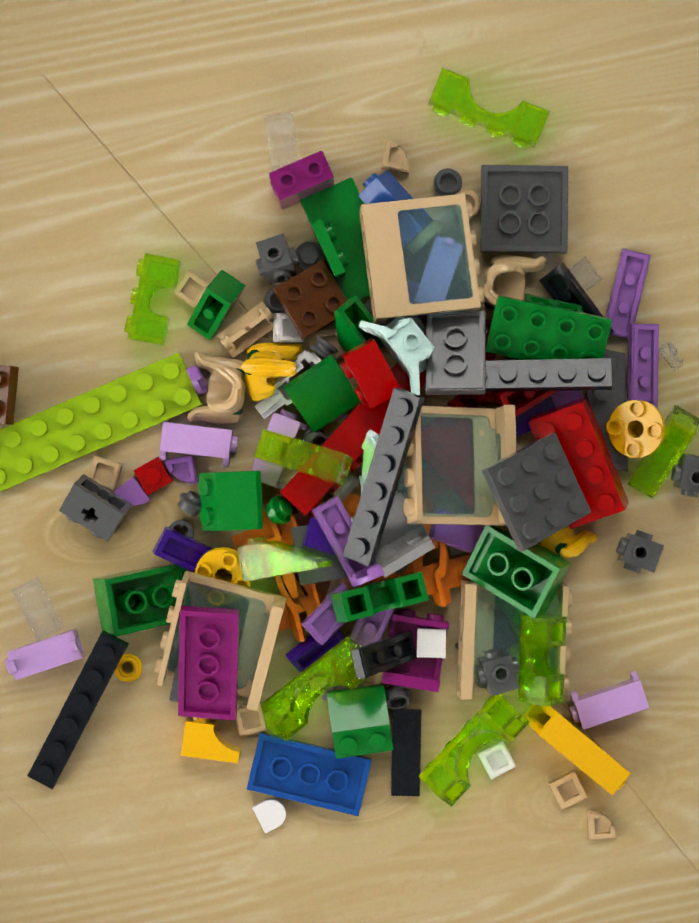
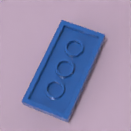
(308, 774)

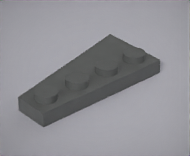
(606, 401)

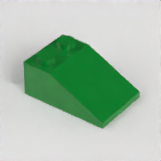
(518, 577)
(136, 598)

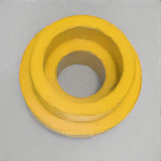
(137, 668)

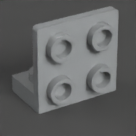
(401, 541)

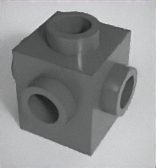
(276, 259)
(683, 473)
(649, 555)
(501, 680)

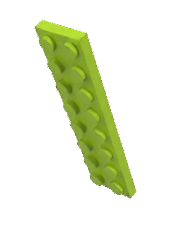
(95, 420)

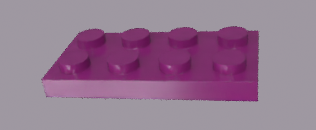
(208, 662)

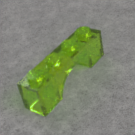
(454, 97)
(290, 706)
(449, 770)

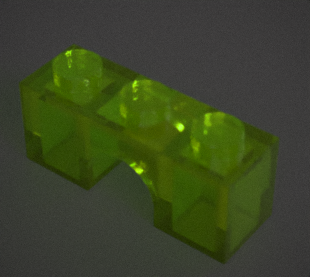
(155, 274)
(303, 457)
(537, 680)

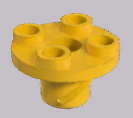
(636, 428)
(223, 565)

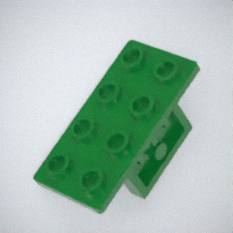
(338, 231)
(546, 330)

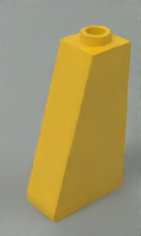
(577, 747)

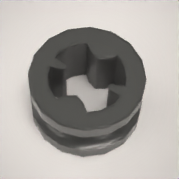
(323, 348)
(190, 533)

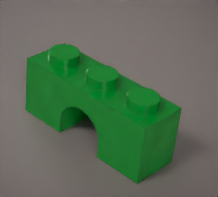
(379, 596)

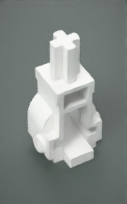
(280, 397)

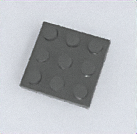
(524, 209)
(536, 491)

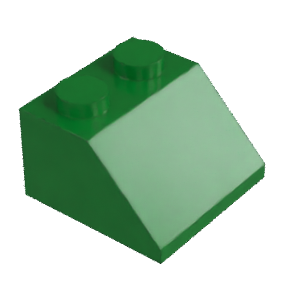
(230, 500)
(359, 721)

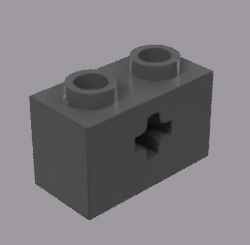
(88, 495)

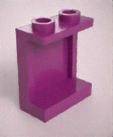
(301, 179)
(422, 672)

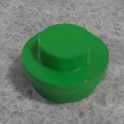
(279, 510)

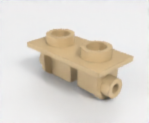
(247, 329)

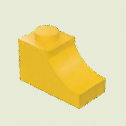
(204, 742)

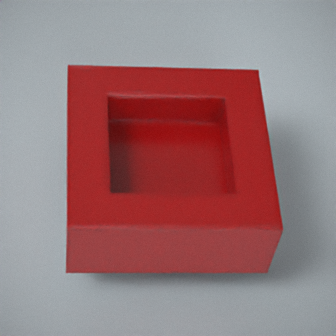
(153, 475)

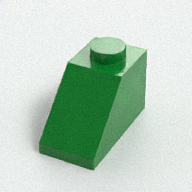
(215, 304)
(347, 322)

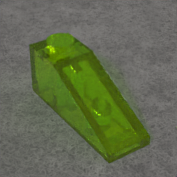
(654, 469)
(276, 558)

